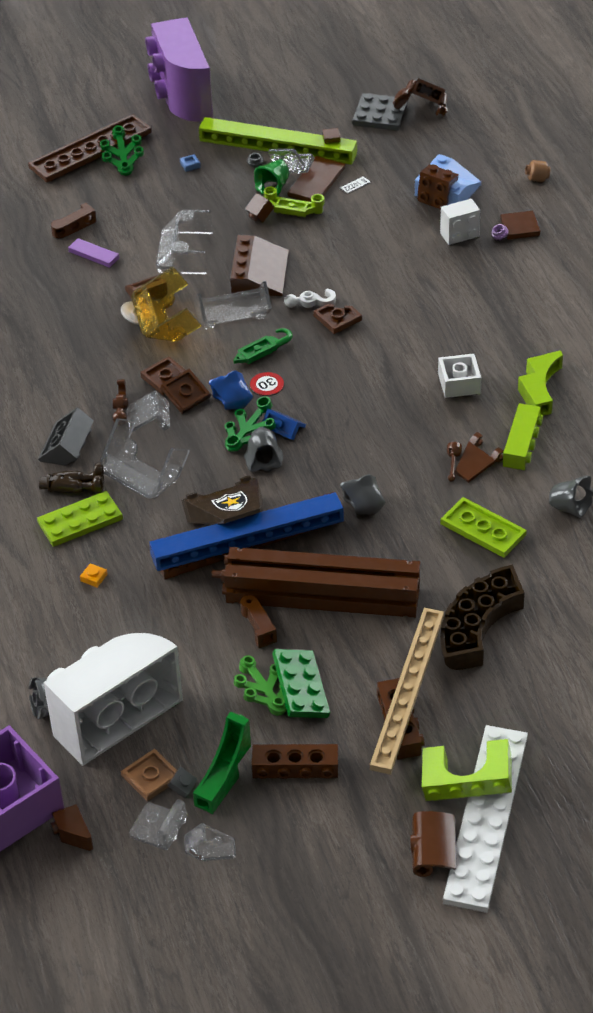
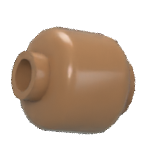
(537, 171)

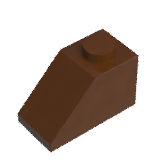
(71, 828)

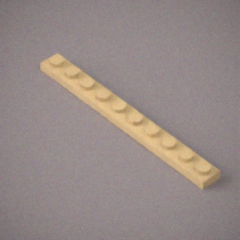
(406, 691)

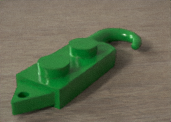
(262, 347)

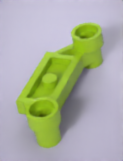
(294, 207)

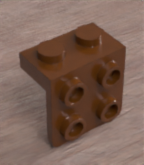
(435, 185)

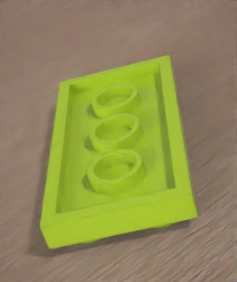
(79, 518)
(483, 527)

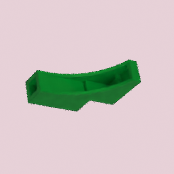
(224, 767)

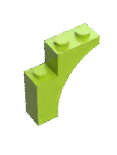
(533, 385)

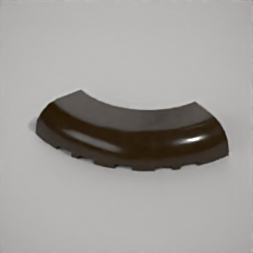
(475, 612)

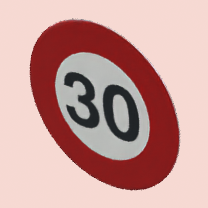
(266, 383)

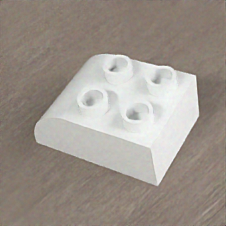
(112, 693)

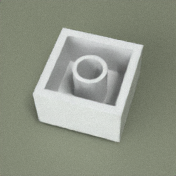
(460, 221)
(459, 375)

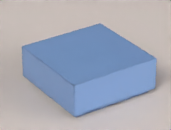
(190, 162)

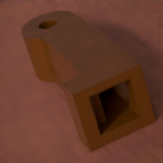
(74, 222)
(264, 629)

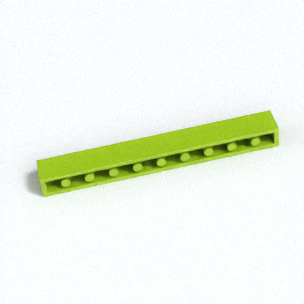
(267, 138)

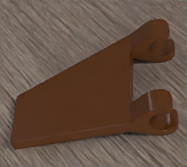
(475, 460)

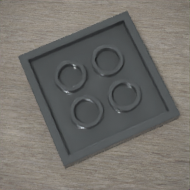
(378, 112)

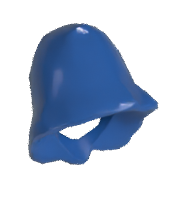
(231, 390)

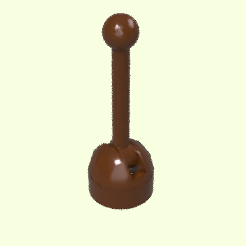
(453, 450)

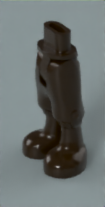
(74, 481)

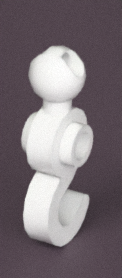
(309, 299)

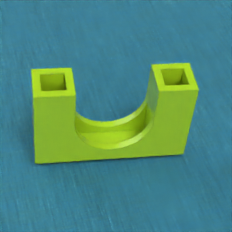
(492, 778)

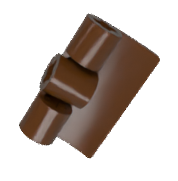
(433, 842)

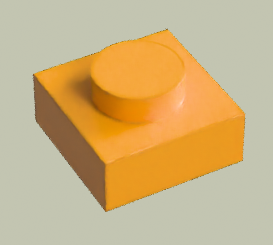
(93, 575)

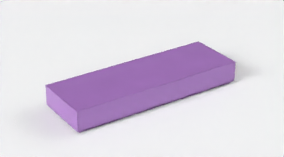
(93, 252)

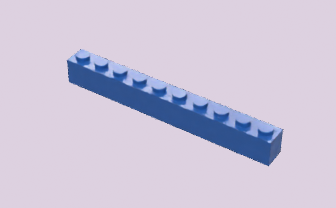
(247, 531)

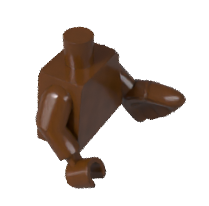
(425, 90)

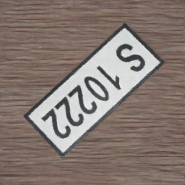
(355, 184)

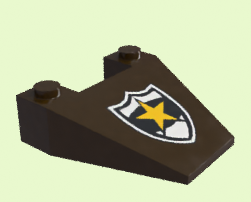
(224, 505)

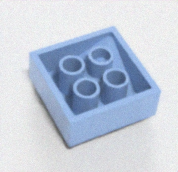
(463, 187)

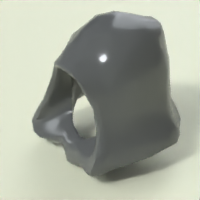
(263, 440)
(363, 495)
(563, 496)

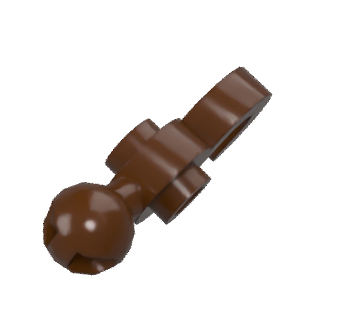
(120, 403)

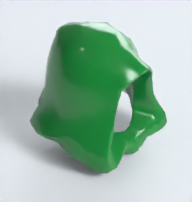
(273, 172)

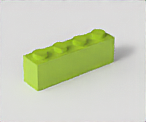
(522, 436)

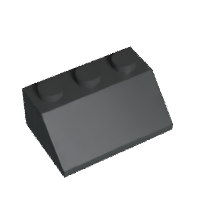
(67, 438)

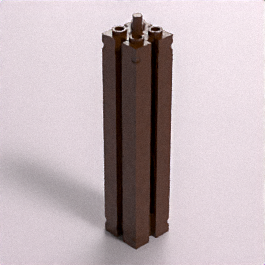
(322, 581)

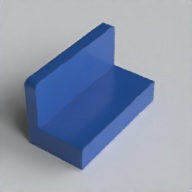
(285, 425)

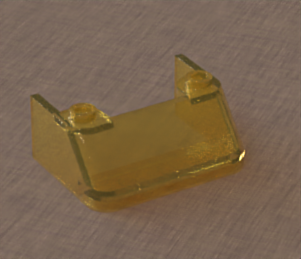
(150, 305)

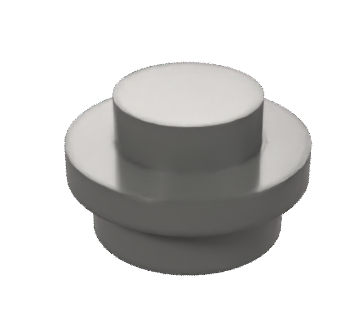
(255, 159)

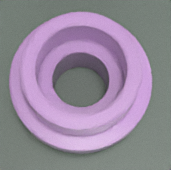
(499, 231)

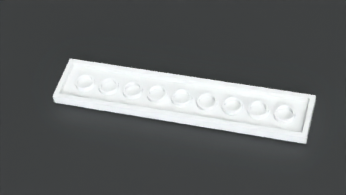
(483, 832)

